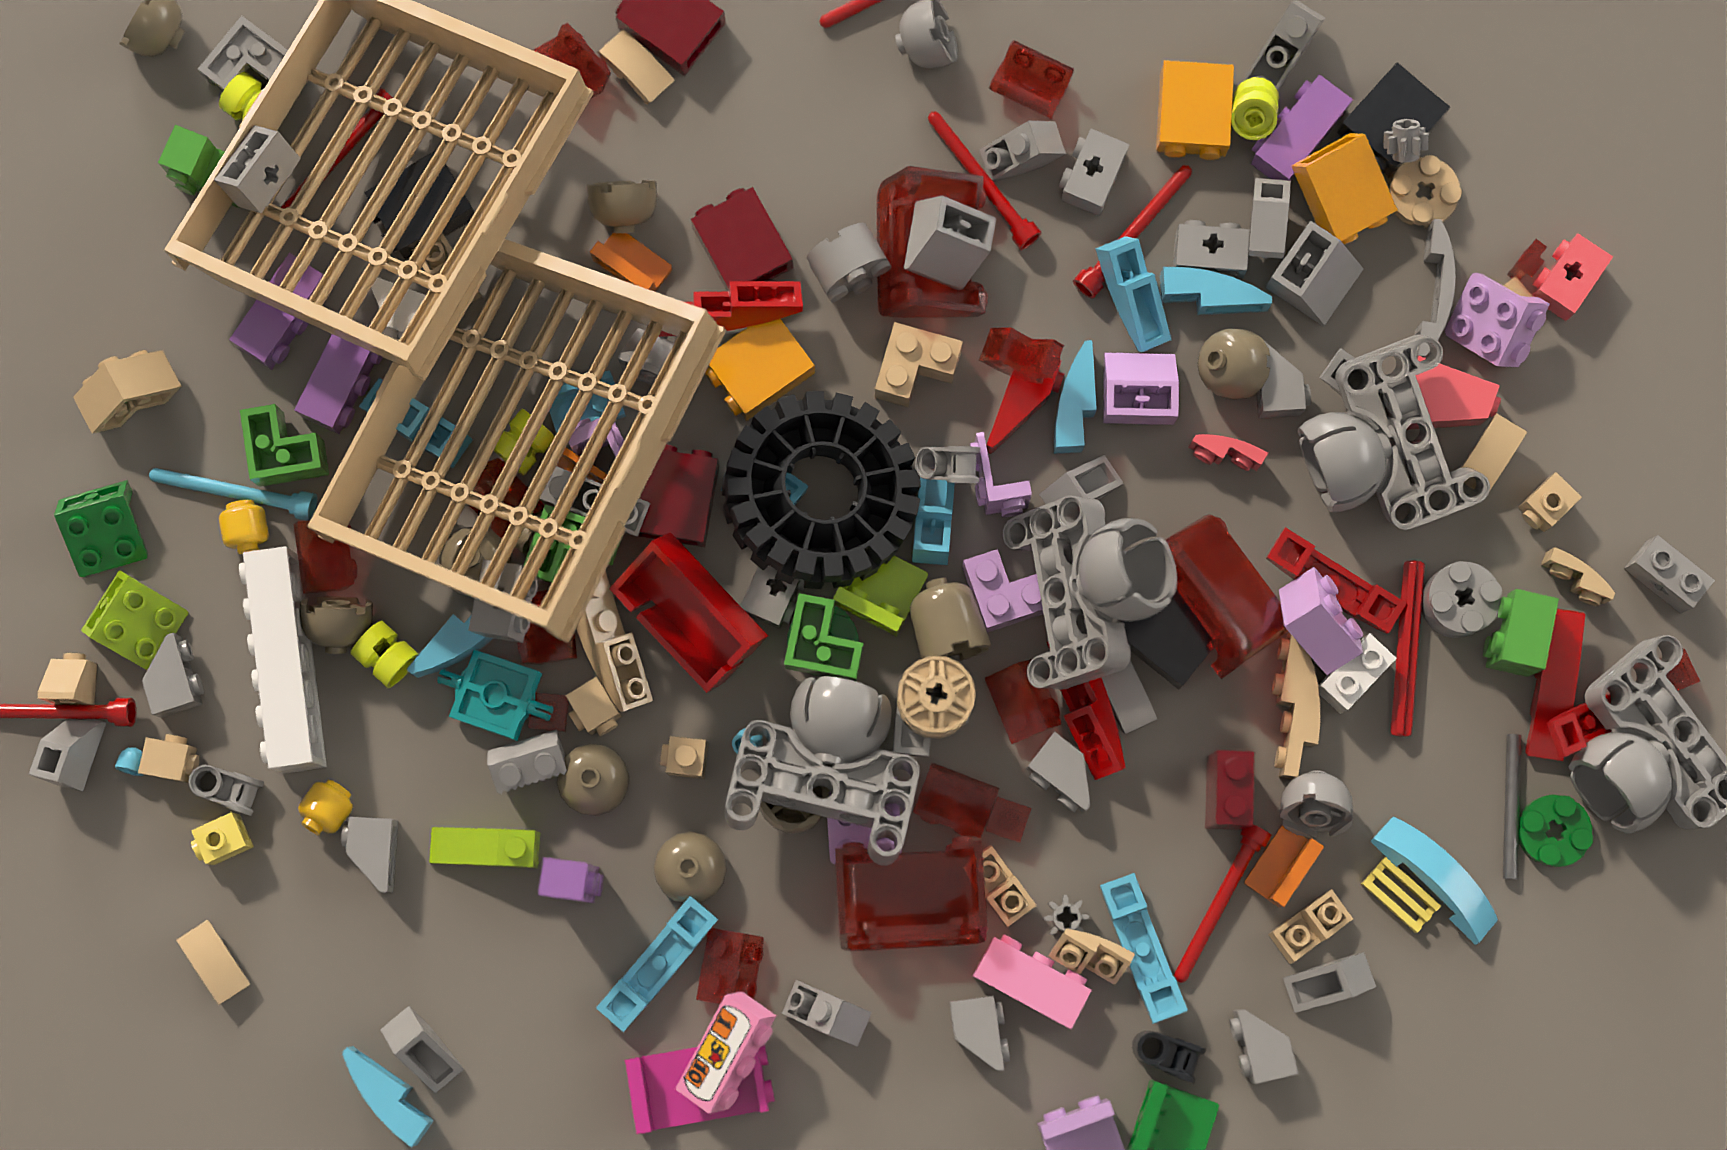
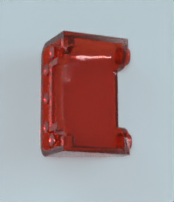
(904, 292)
(1225, 593)
(914, 901)

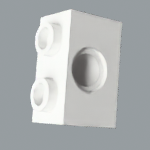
(1351, 680)

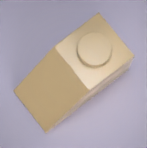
(69, 681)

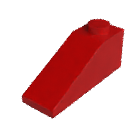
(1019, 404)

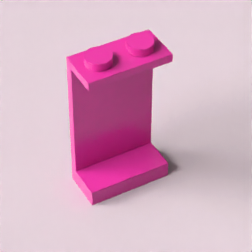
(660, 1105)

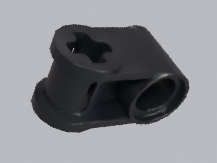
(1174, 1055)

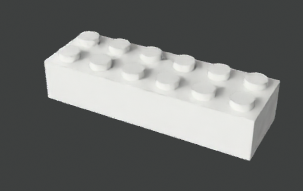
(283, 662)

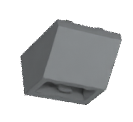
(948, 241)
(1315, 274)

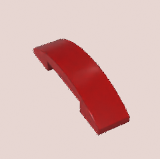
(1356, 596)
(1575, 728)

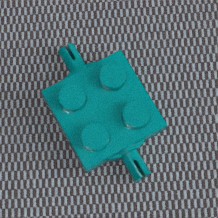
(495, 694)

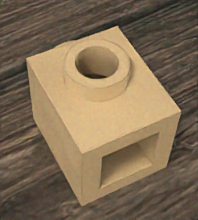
(1549, 503)
(593, 708)
(685, 757)
(168, 758)

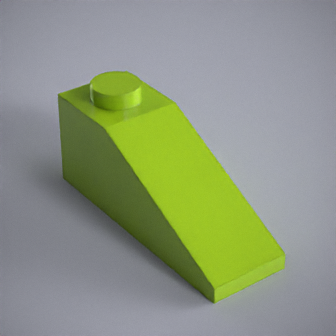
(485, 847)

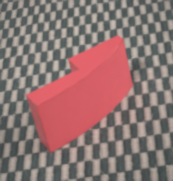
(1215, 447)

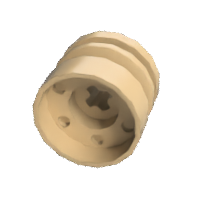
(916, 706)

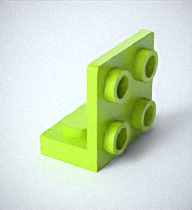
(884, 596)
(133, 620)

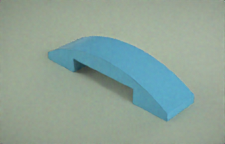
(1441, 874)
(1137, 934)
(657, 964)

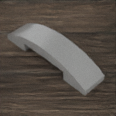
(1438, 251)

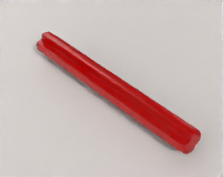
(1407, 649)

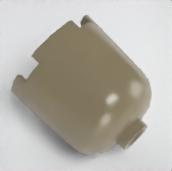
(948, 621)

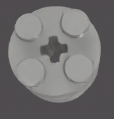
(848, 262)
(1481, 598)

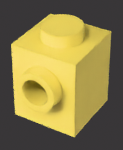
(221, 839)

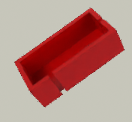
(691, 612)

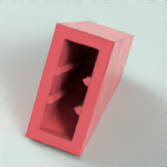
(1456, 397)

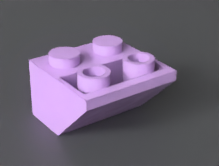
(1140, 389)

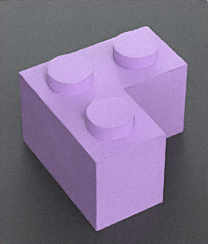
(997, 599)
(1317, 621)

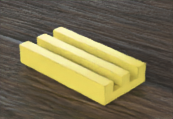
(1424, 915)

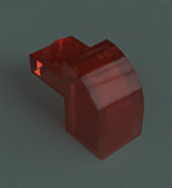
(1020, 355)

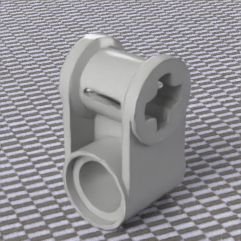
(948, 463)
(231, 789)

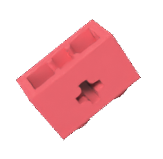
(1585, 262)

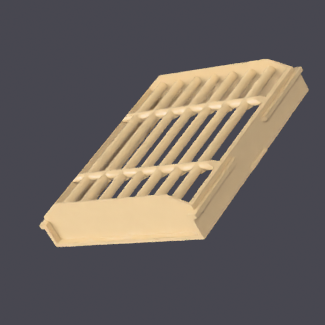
(465, 268)
(605, 523)

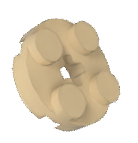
(1428, 172)

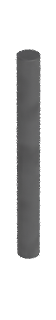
(1512, 806)

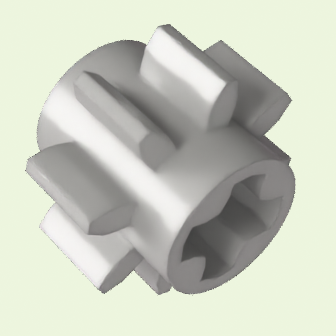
(1406, 140)
(1072, 909)

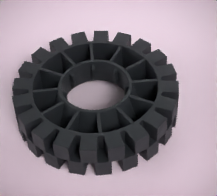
(791, 539)

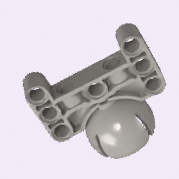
(1364, 448)
(1090, 585)
(831, 746)
(1642, 757)

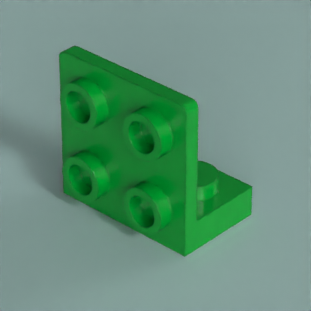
(100, 529)
(1172, 1120)

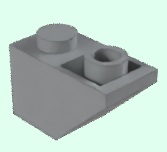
(1022, 150)
(1269, 218)
(170, 679)
(68, 753)
(1062, 769)
(826, 1013)
(976, 1027)
(1265, 1049)

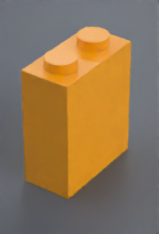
(1195, 109)
(1345, 187)
(759, 367)

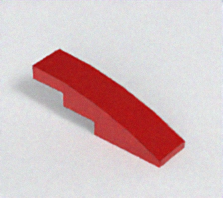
(749, 303)
(1556, 683)
(1094, 727)

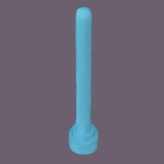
(301, 505)

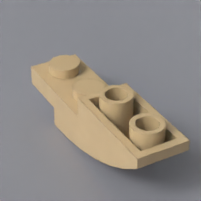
(612, 651)
(1298, 690)

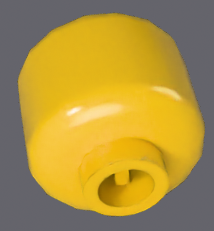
(243, 526)
(325, 807)

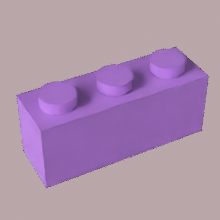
(1300, 129)
(269, 331)
(336, 384)
(570, 880)

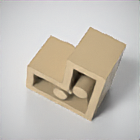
(915, 353)
(125, 386)

